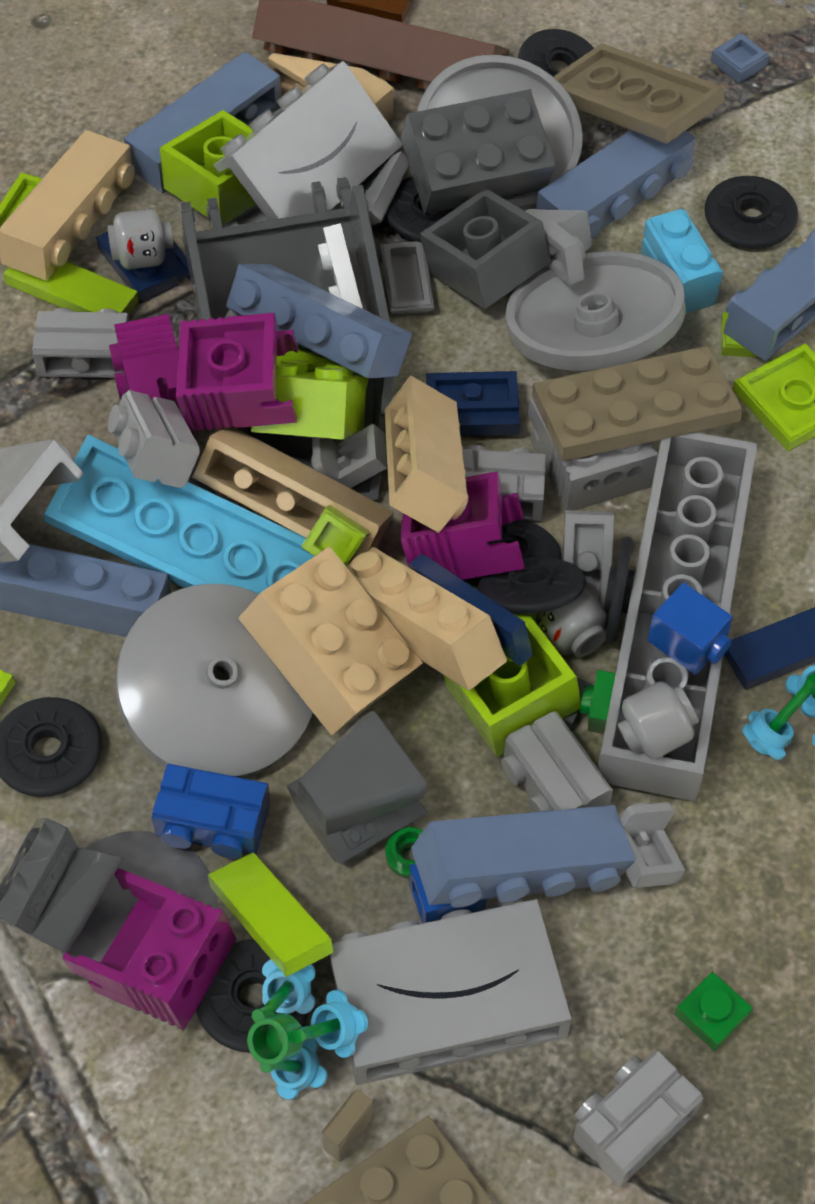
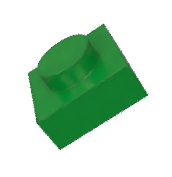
(597, 701)
(713, 1011)

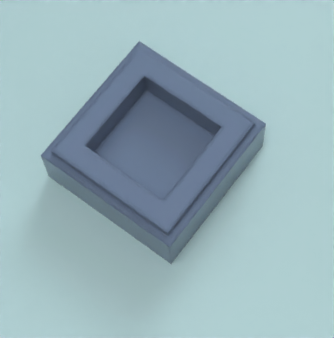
(739, 58)

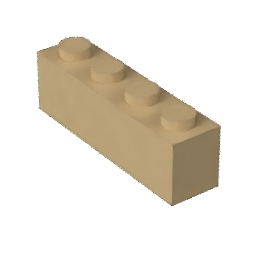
(65, 205)
(425, 455)
(283, 486)
(432, 620)

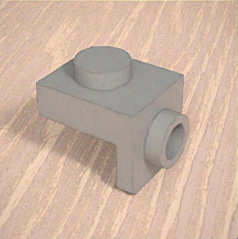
(353, 458)
(654, 854)

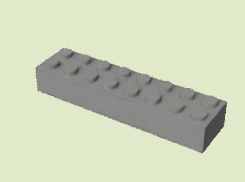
(688, 538)

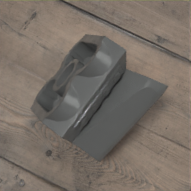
(360, 791)
(54, 885)

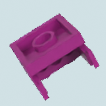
(146, 357)
(231, 372)
(463, 542)
(161, 953)

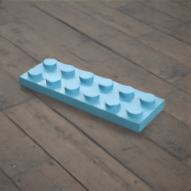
(171, 528)

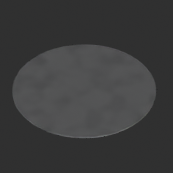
(150, 859)

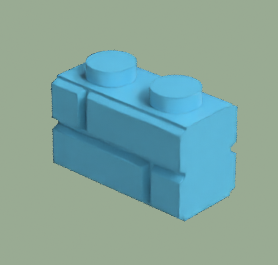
(679, 245)

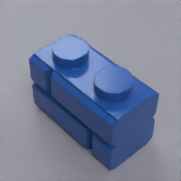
(210, 811)

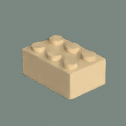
(329, 640)

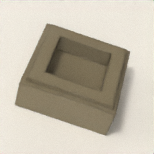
(347, 1124)

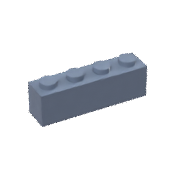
(240, 88)
(619, 177)
(776, 304)
(321, 320)
(79, 589)
(522, 855)

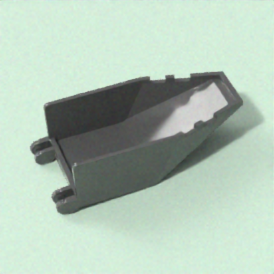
(293, 247)

